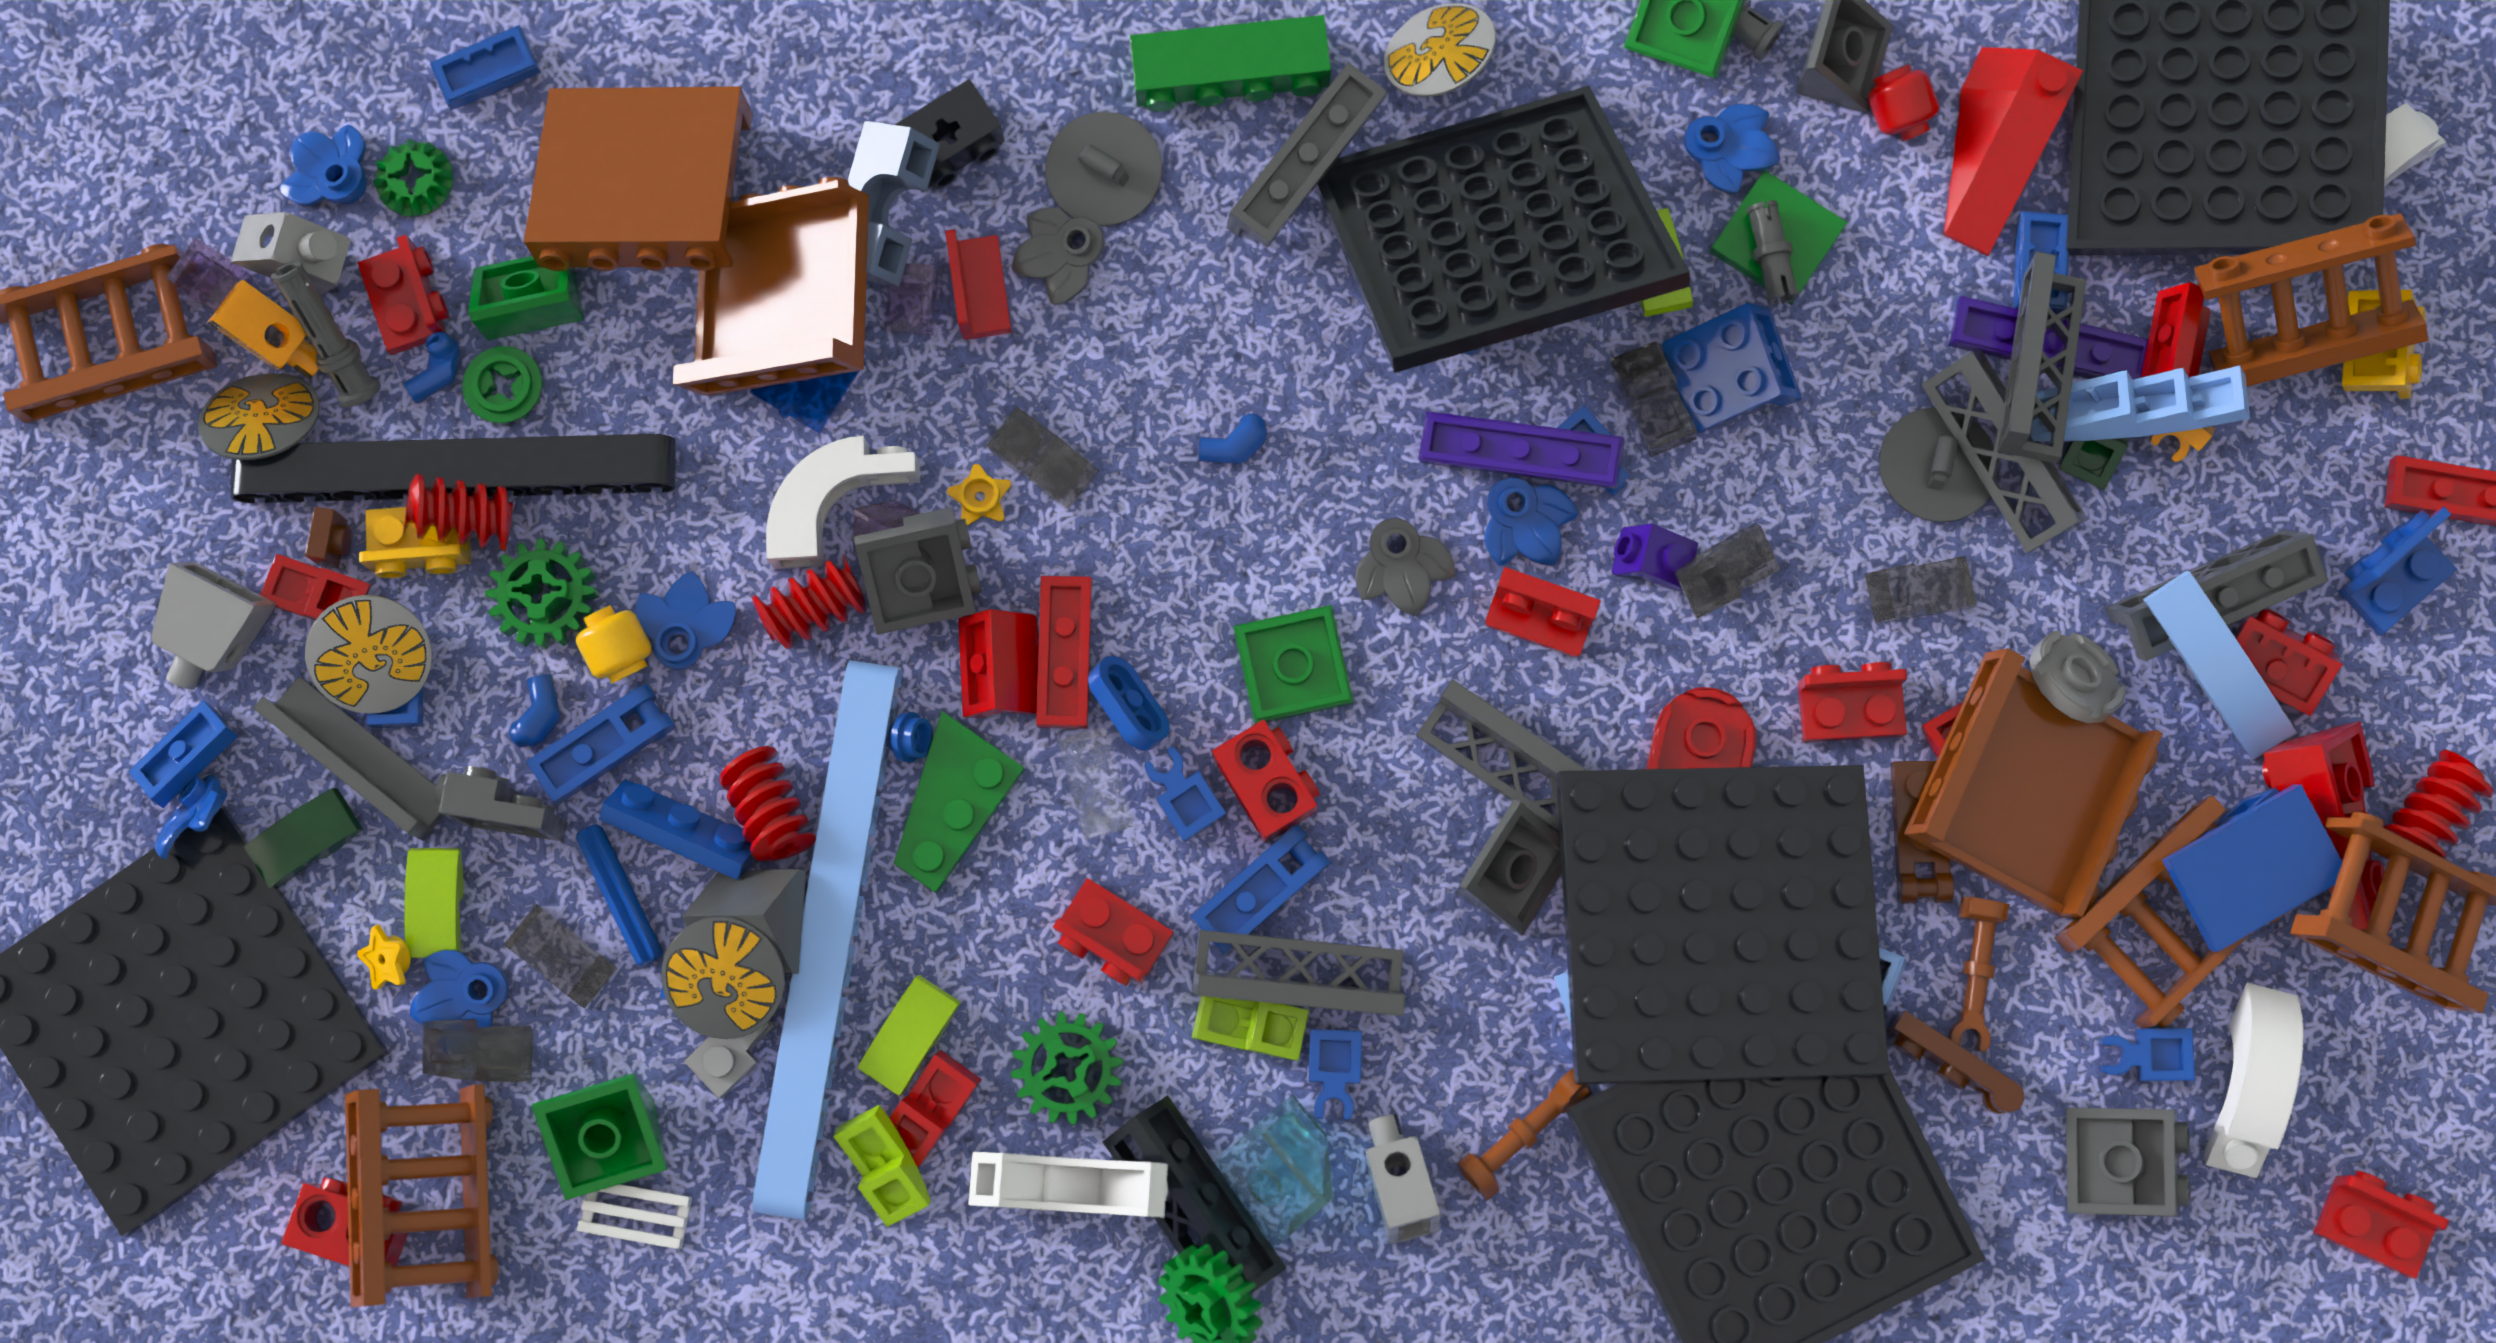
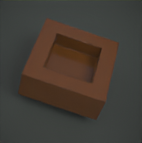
(328, 538)

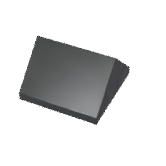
(1845, 53)
(1514, 869)
(765, 900)

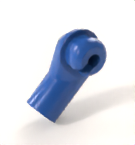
(441, 367)
(540, 716)

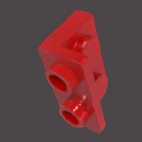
(403, 296)
(1542, 612)
(2291, 665)
(1852, 703)
(1113, 933)
(2378, 1223)

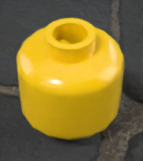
(613, 644)

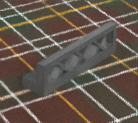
(1306, 156)
(2030, 361)
(2041, 474)
(2253, 581)
(1506, 733)
(355, 757)
(1295, 992)

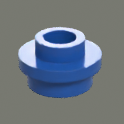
(910, 737)

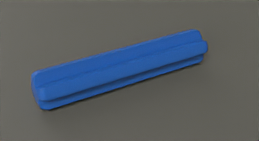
(619, 895)

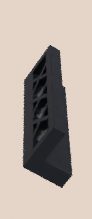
(1198, 1192)

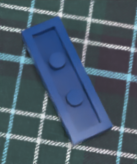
(678, 828)

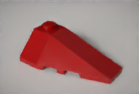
(2002, 129)
(2333, 772)

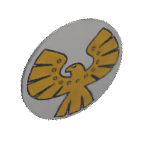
(1440, 49)
(368, 654)

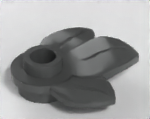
(1052, 256)
(1402, 574)

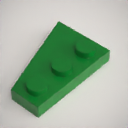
(953, 802)

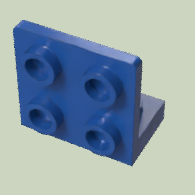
(1731, 366)
(2398, 572)

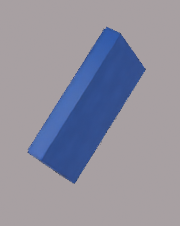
(2255, 867)

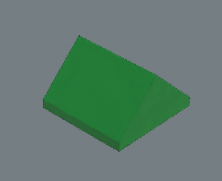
(522, 298)
(601, 1135)

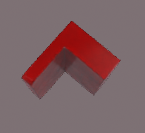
(978, 286)
(2177, 331)
(998, 663)

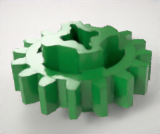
(539, 573)
(1055, 1047)
(1209, 1298)

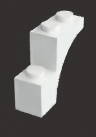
(1068, 1184)

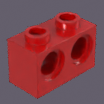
(1255, 786)
(333, 1244)

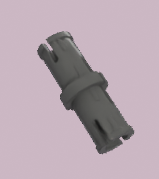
(1772, 252)

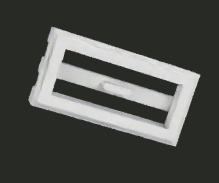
(679, 1222)

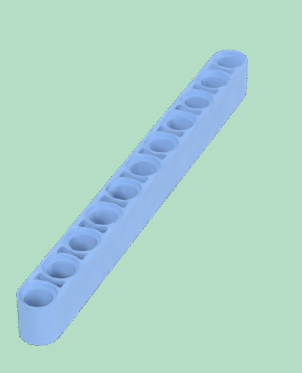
(826, 955)

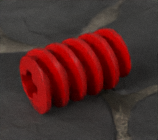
(458, 511)
(810, 603)
(2440, 803)
(760, 806)

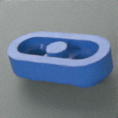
(1128, 703)

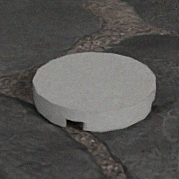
(2077, 677)

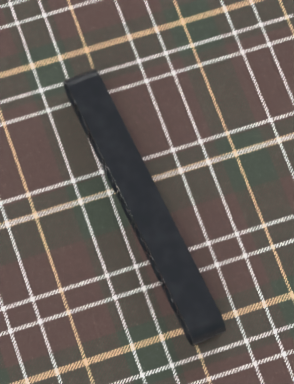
(518, 463)

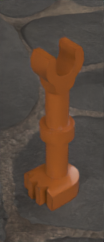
(1979, 968)
(1522, 1133)

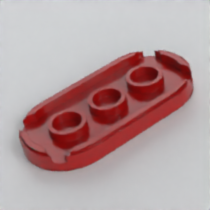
(1703, 732)

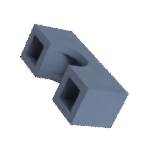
(885, 165)

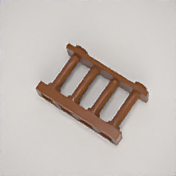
(2329, 342)
(133, 366)
(2127, 897)
(2372, 946)
(370, 1170)

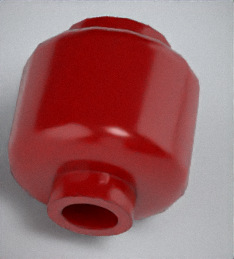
(1903, 102)

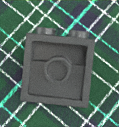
(918, 571)
(488, 803)
(2126, 1162)

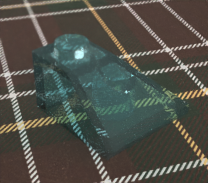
(1280, 1170)

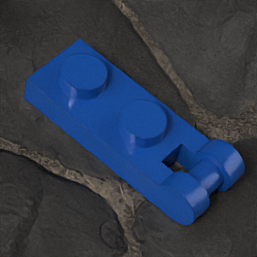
(599, 745)
(1261, 888)

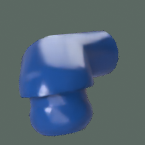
(1239, 445)

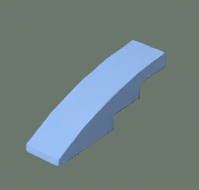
(2150, 405)
(2220, 665)

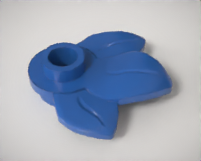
(1739, 145)
(321, 164)
(1532, 527)
(684, 614)
(199, 803)
(452, 990)

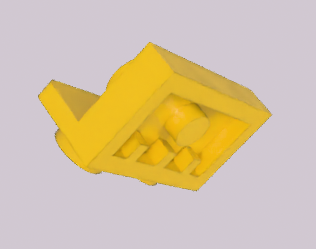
(2386, 370)
(391, 553)

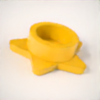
(980, 482)
(385, 957)

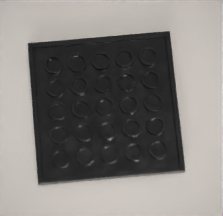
(2225, 123)
(1497, 229)
(1720, 924)
(176, 1022)
(1775, 1202)

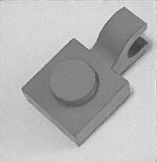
(726, 1061)

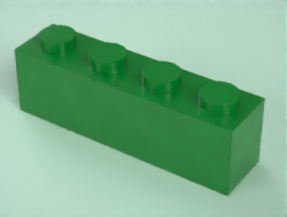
(1230, 62)

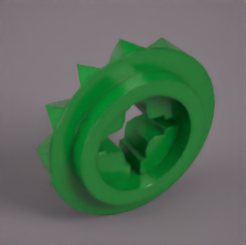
(429, 190)
(480, 383)

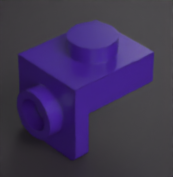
(1652, 554)

